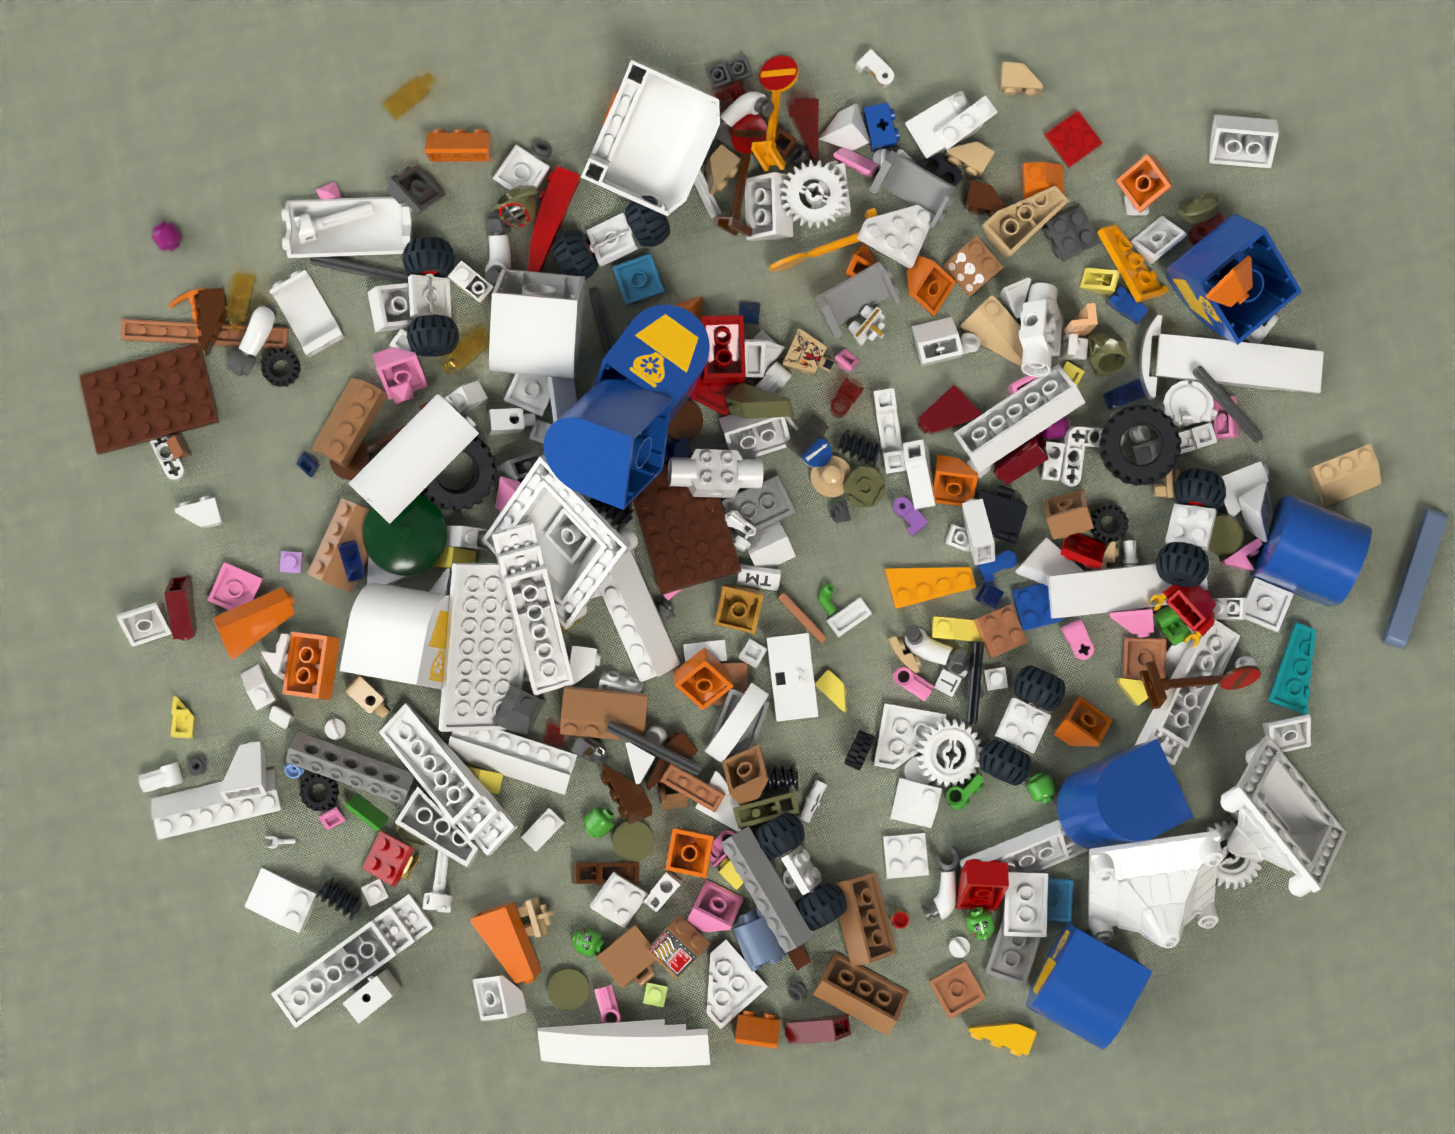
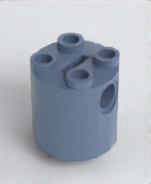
(757, 940)

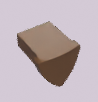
(671, 801)

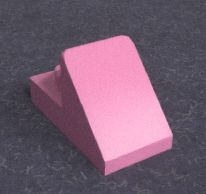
(1239, 560)

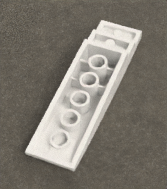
(1241, 364)
(1106, 590)
(532, 608)
(1184, 708)
(448, 780)
(352, 960)
(625, 1044)

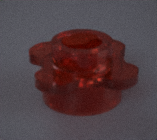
(558, 741)

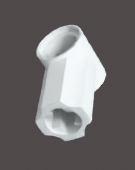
(775, 378)
(164, 777)

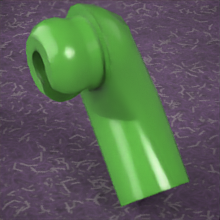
(825, 598)

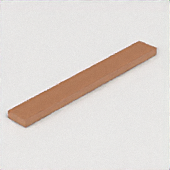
(186, 333)

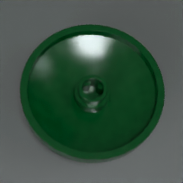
(409, 541)

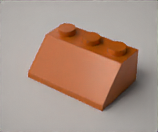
(459, 146)
(311, 665)

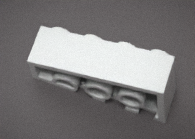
(432, 826)

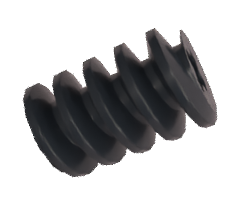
(860, 447)
(619, 515)
(781, 778)
(340, 898)

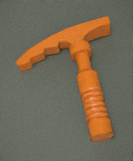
(191, 295)

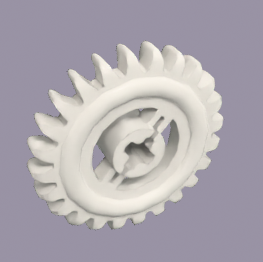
(795, 186)
(952, 733)
(1240, 874)

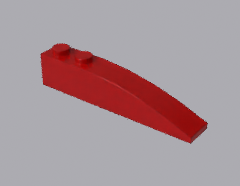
(551, 215)

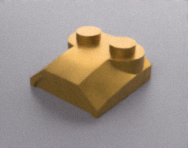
(739, 608)

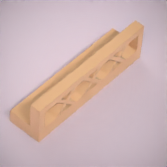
(1084, 322)

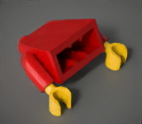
(1192, 606)

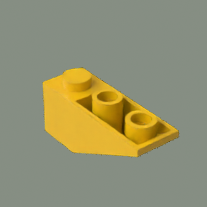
(1008, 1034)

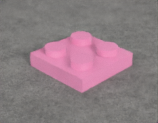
(234, 587)

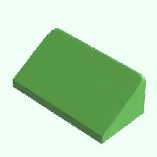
(367, 812)

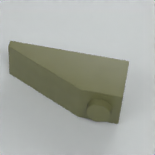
(757, 403)
(765, 810)

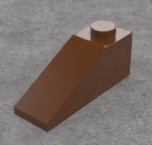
(677, 743)

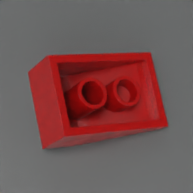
(727, 349)
(982, 884)

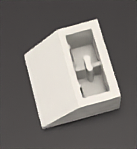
(937, 341)

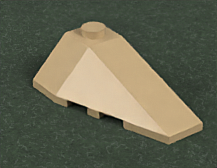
(1017, 223)
(996, 330)

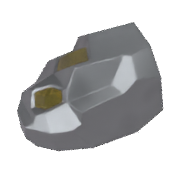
(589, 749)

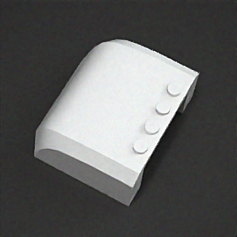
(654, 138)

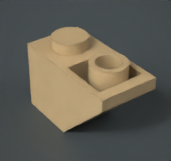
(1018, 78)
(971, 156)
(720, 167)

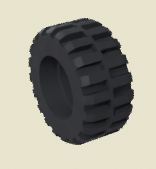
(1140, 416)
(475, 489)

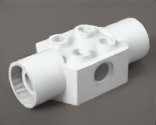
(1040, 329)
(715, 473)

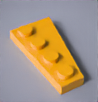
(1130, 264)
(918, 585)

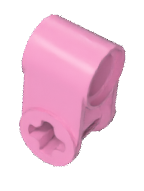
(1077, 635)
(717, 848)

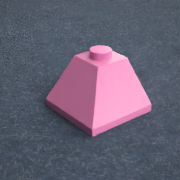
(398, 367)
(1135, 620)
(714, 908)

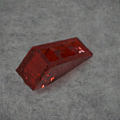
(806, 121)

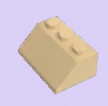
(1346, 475)

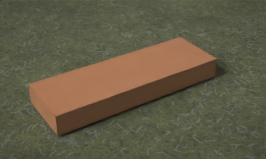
(802, 618)
(692, 787)

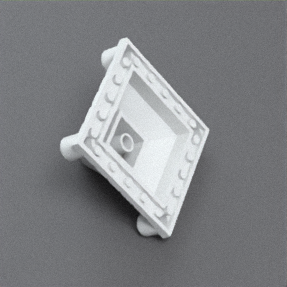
(573, 538)
(1282, 819)
(1154, 887)

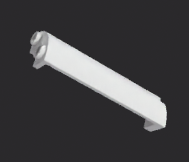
(377, 234)
(414, 458)

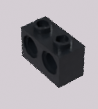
(943, 168)

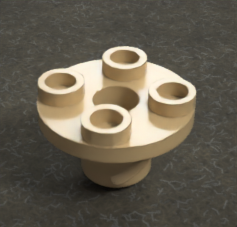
(831, 477)

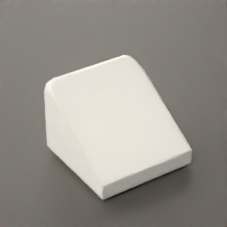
(281, 717)

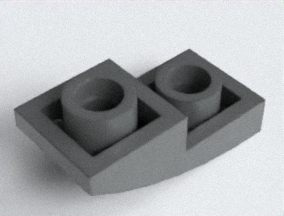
(729, 72)

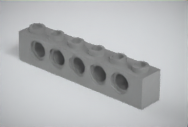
(350, 768)

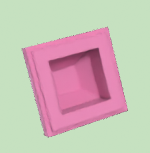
(329, 191)
(846, 360)
(401, 392)
(331, 818)

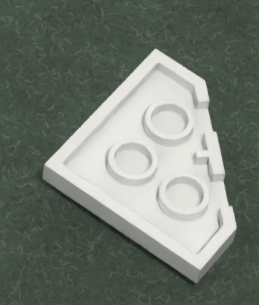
(898, 233)
(900, 734)
(730, 984)

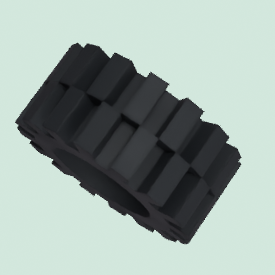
(272, 358)
(1120, 517)
(859, 750)
(310, 801)

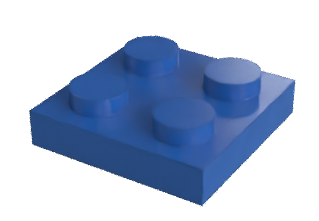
(1033, 606)

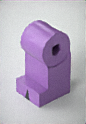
(904, 508)

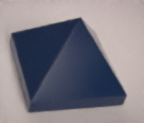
(750, 312)
(308, 464)

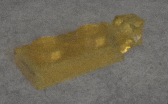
(408, 96)
(240, 299)
(467, 350)

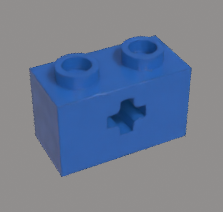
(881, 114)

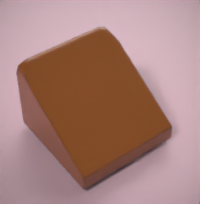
(178, 446)

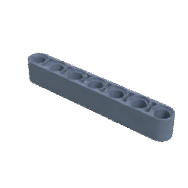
(1415, 578)

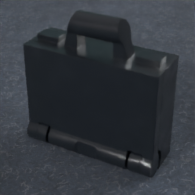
(1004, 514)

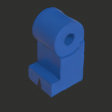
(1127, 306)
(1004, 560)

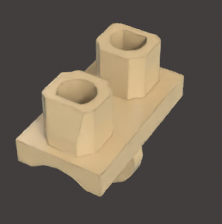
(1166, 489)
(538, 916)

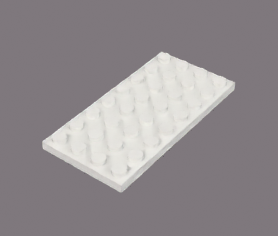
(479, 649)

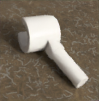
(276, 841)

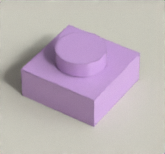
(291, 562)

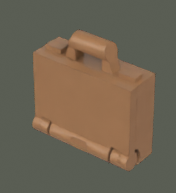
(628, 957)

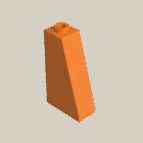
(253, 620)
(508, 941)

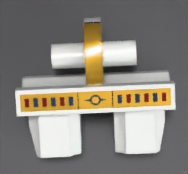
(870, 328)

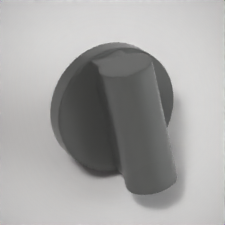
(839, 512)

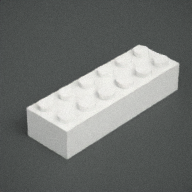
(1019, 418)

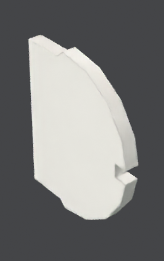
(1188, 402)

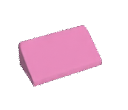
(856, 162)
(1224, 425)
(505, 491)

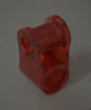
(730, 94)
(1205, 228)
(847, 395)

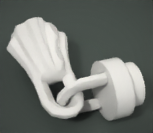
(735, 520)

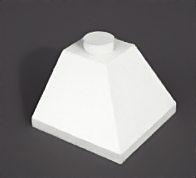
(915, 802)
(498, 998)

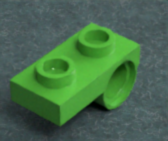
(1171, 625)
(972, 786)

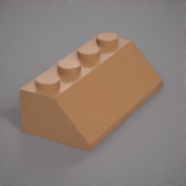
(349, 422)
(344, 527)
(590, 710)
(865, 920)
(861, 993)

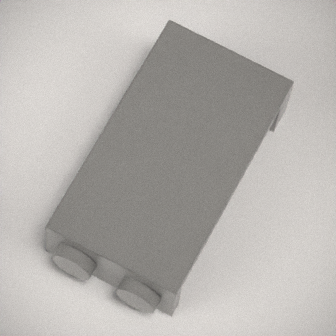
(914, 185)
(854, 294)

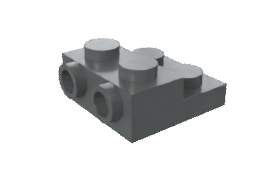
(415, 189)
(1071, 234)

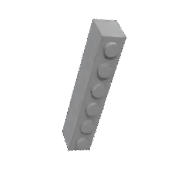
(766, 890)

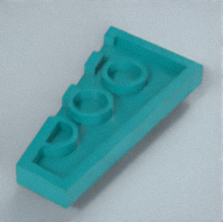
(1294, 672)

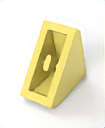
(1100, 280)
(455, 555)
(1133, 689)
(491, 780)

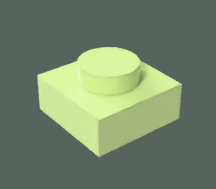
(655, 994)

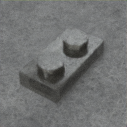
(807, 435)

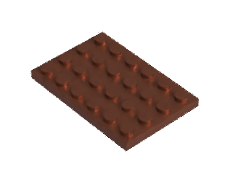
(148, 399)
(684, 535)

